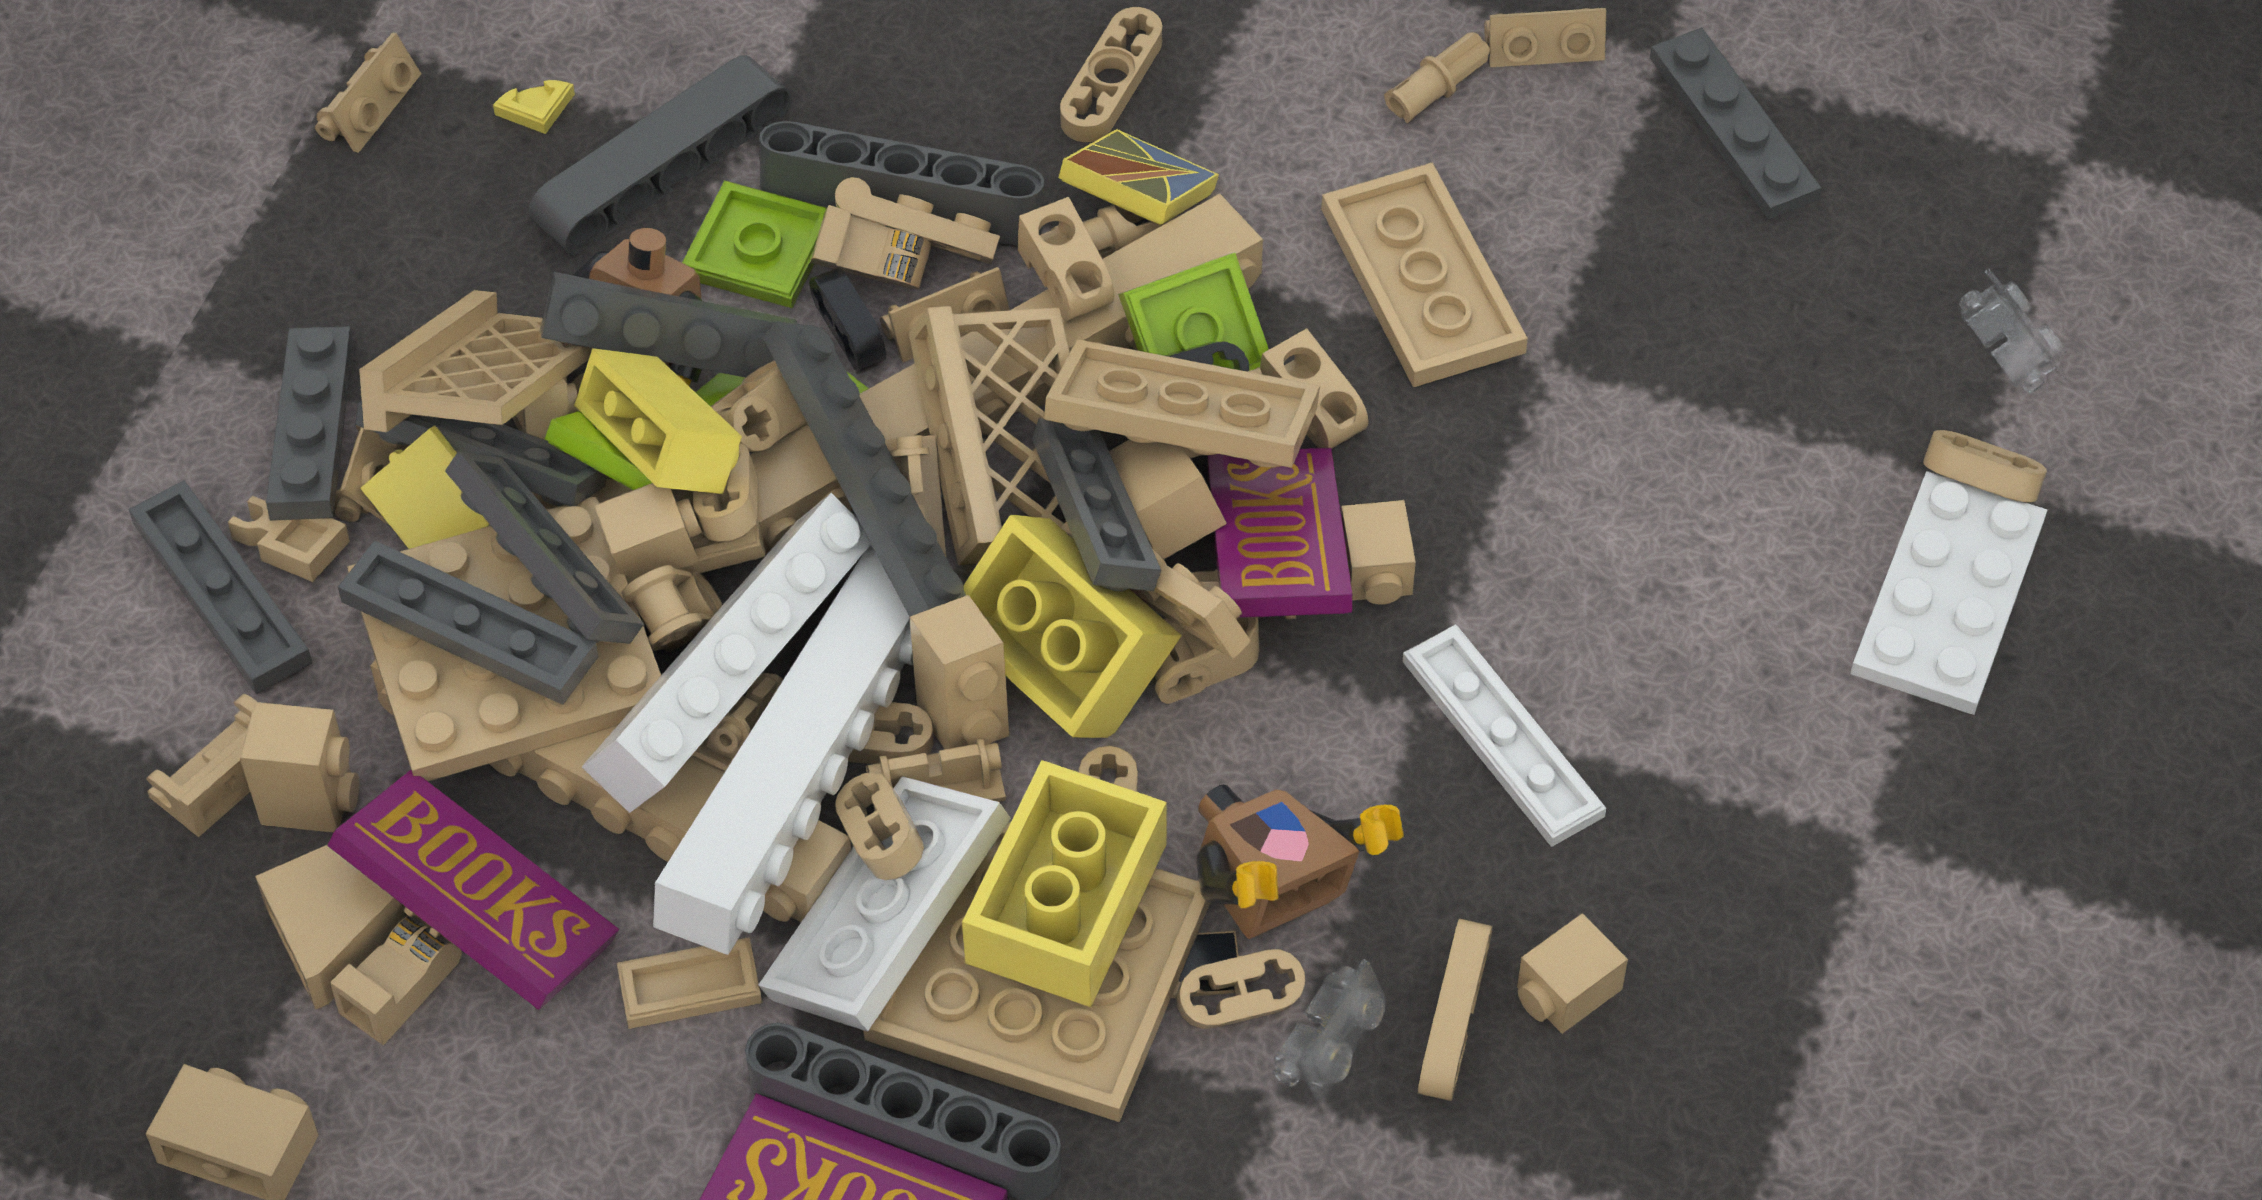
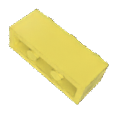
(658, 421)

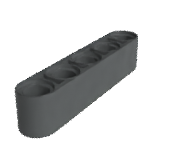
(657, 153)
(812, 160)
(885, 1087)

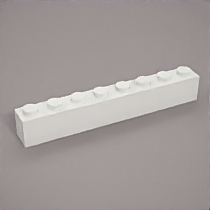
(787, 765)

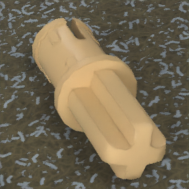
(1437, 76)

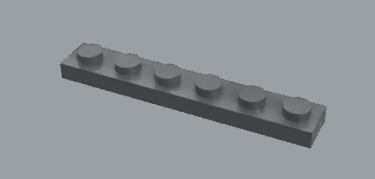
(864, 466)

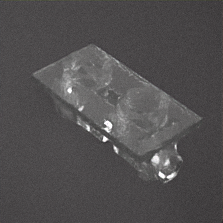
(2002, 313)
(1347, 1009)

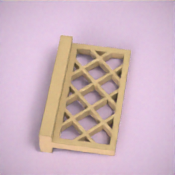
(466, 367)
(957, 423)

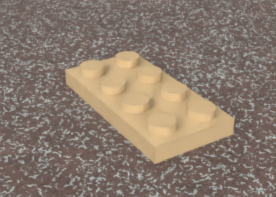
(1423, 274)
(1182, 403)

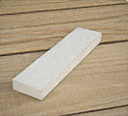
(1504, 735)

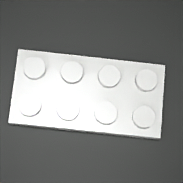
(1949, 593)
(872, 929)

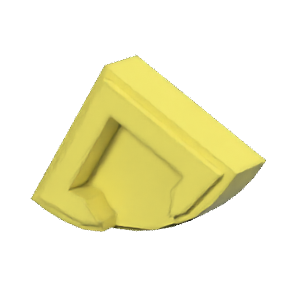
(535, 106)

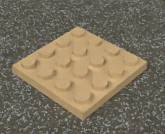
(467, 716)
(1035, 1037)

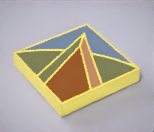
(1138, 177)

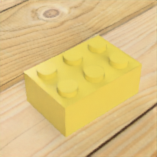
(1067, 641)
(1065, 883)

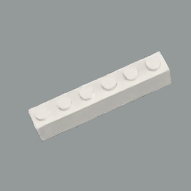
(728, 654)

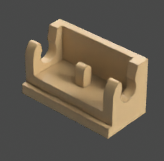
(210, 780)

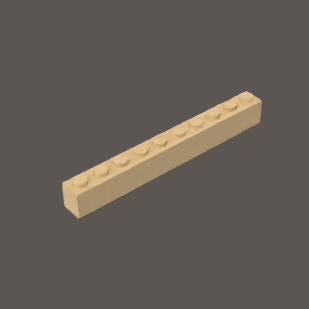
(796, 472)

